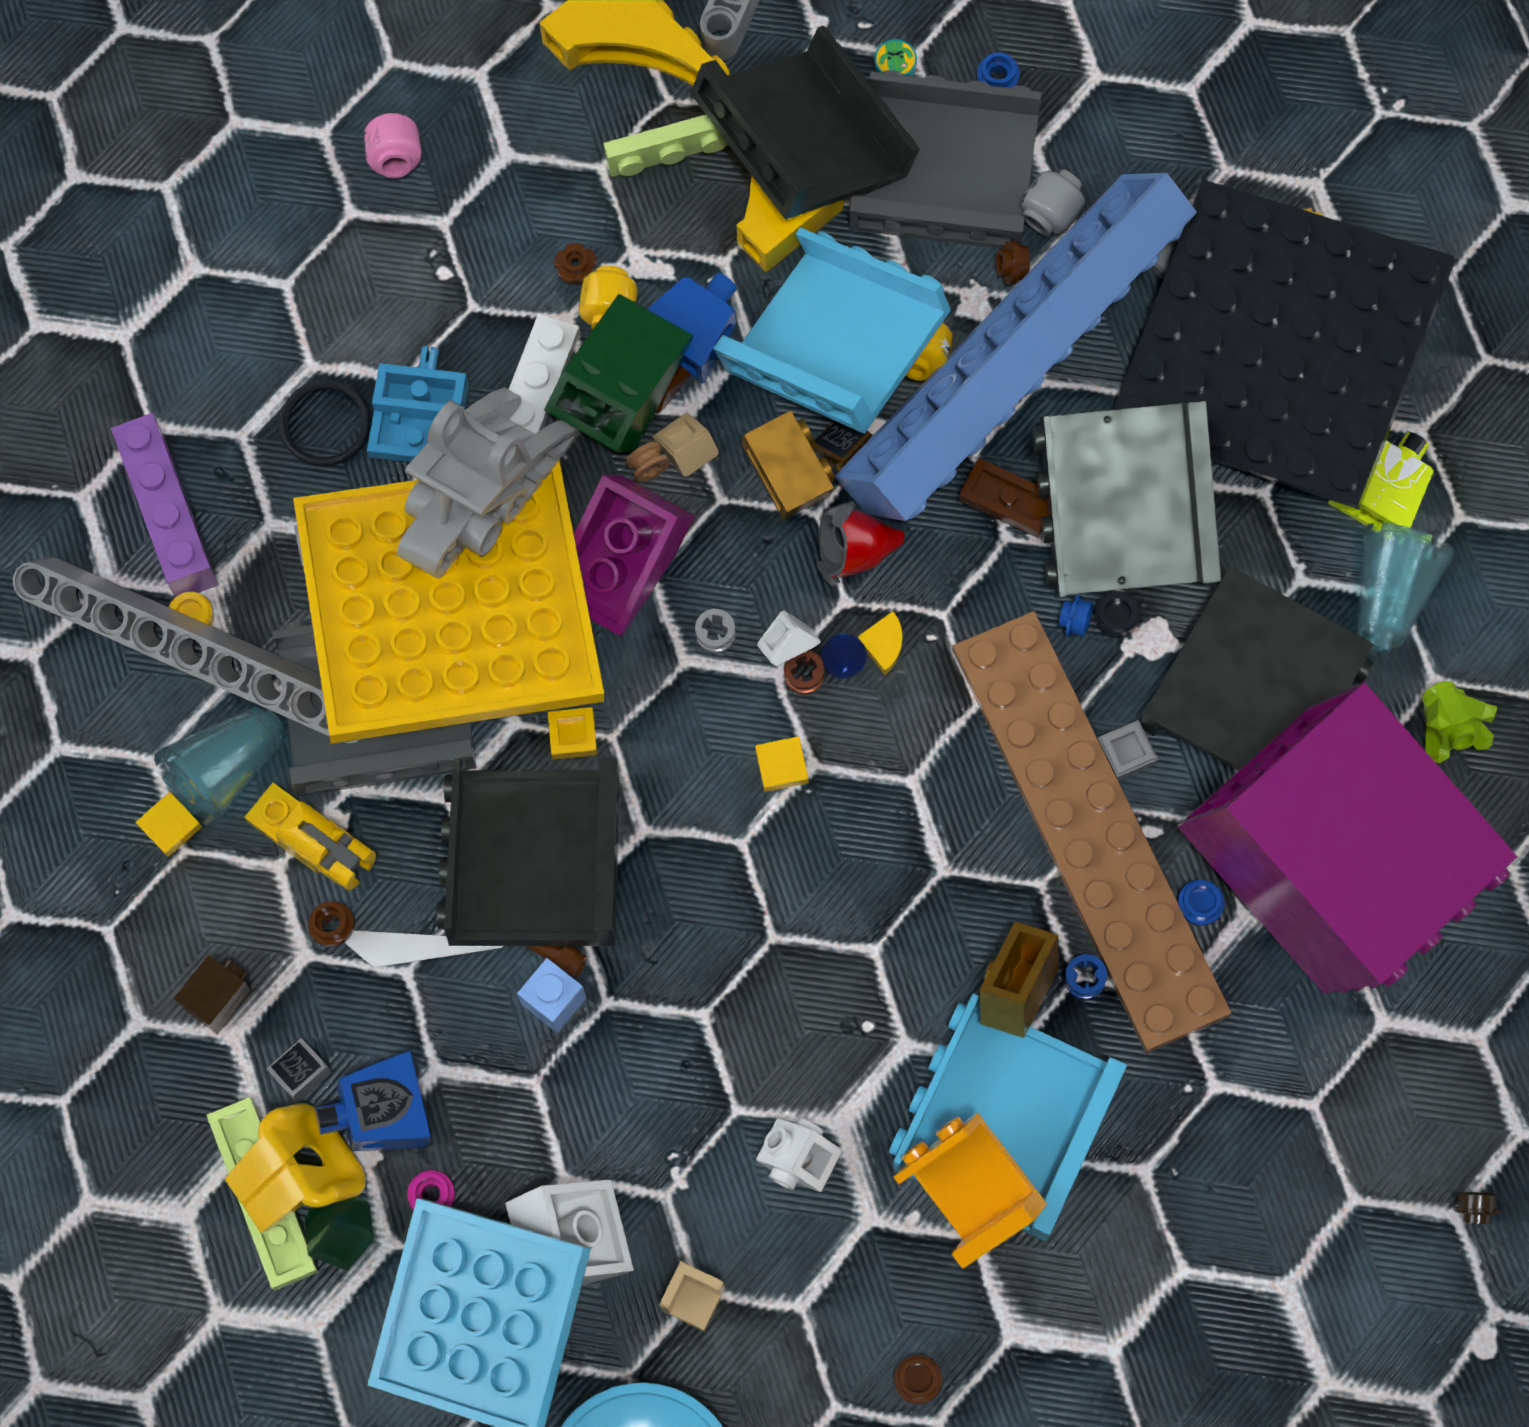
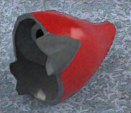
(853, 542)

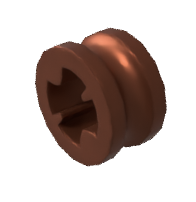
(800, 686)

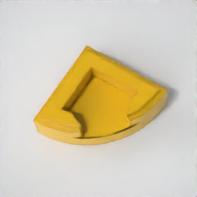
(883, 642)

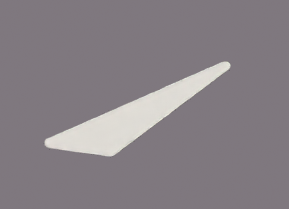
(397, 948)

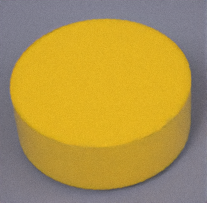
(195, 606)

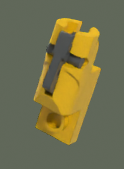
(310, 837)

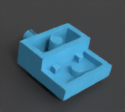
(407, 404)

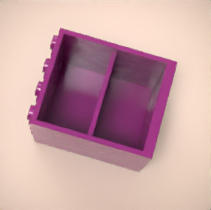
(1349, 843)

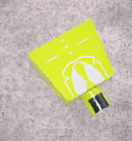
(1395, 485)

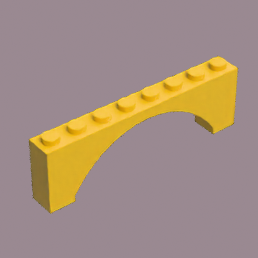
(650, 37)

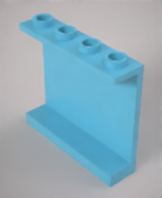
(839, 332)

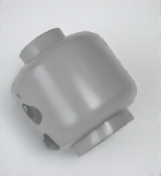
(1052, 202)

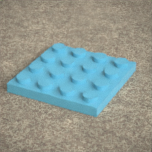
(479, 1317)

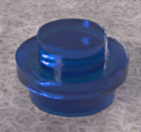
(844, 656)

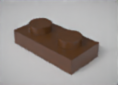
(1004, 497)

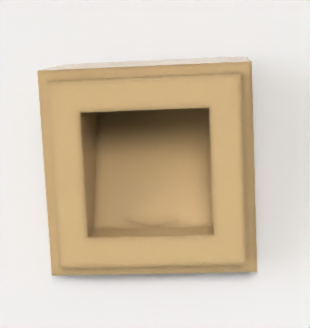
(687, 444)

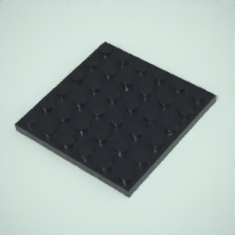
(1290, 338)

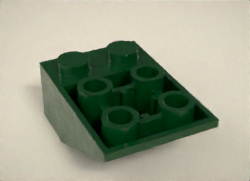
(619, 375)

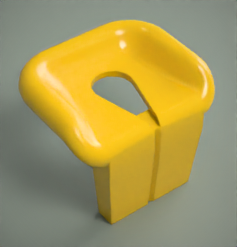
(274, 1183)

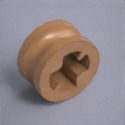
(648, 462)

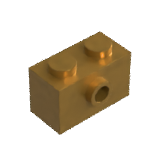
(788, 464)
(1018, 979)

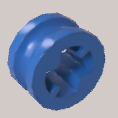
(1099, 977)

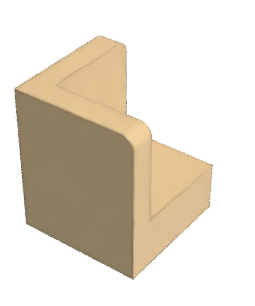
(692, 1296)

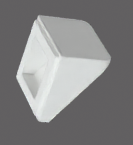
(787, 639)

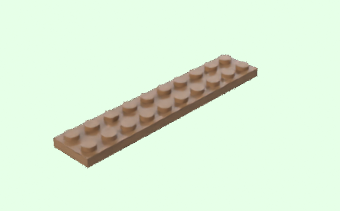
(1091, 832)

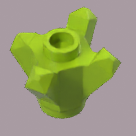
(1455, 721)

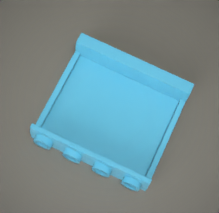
(1031, 1093)

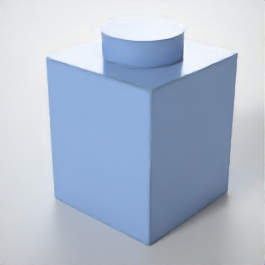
(551, 995)

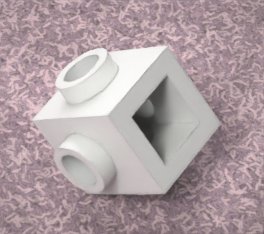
(798, 1155)

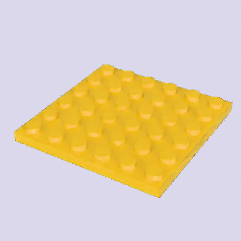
(448, 650)

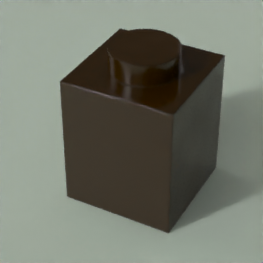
(214, 993)

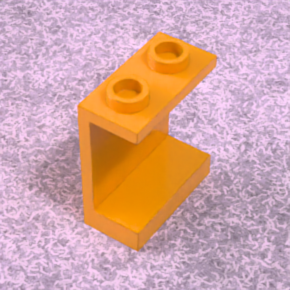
(973, 1185)

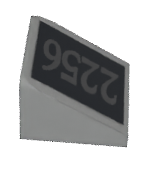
(299, 1070)

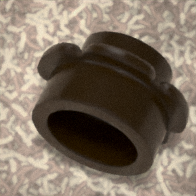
(1477, 1207)

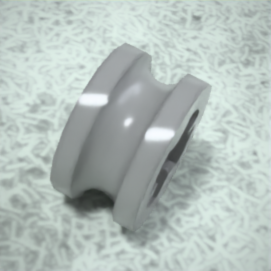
(728, 625)

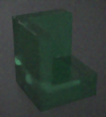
(339, 1232)

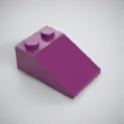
(625, 548)

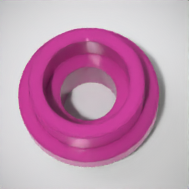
(431, 1179)

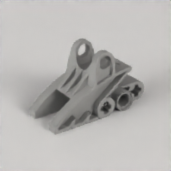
(474, 477)

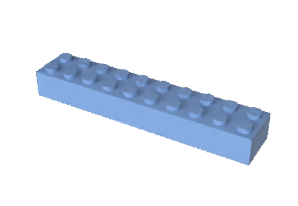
(1016, 346)

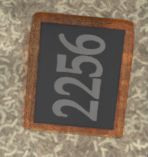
(839, 444)

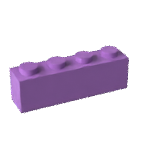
(164, 505)

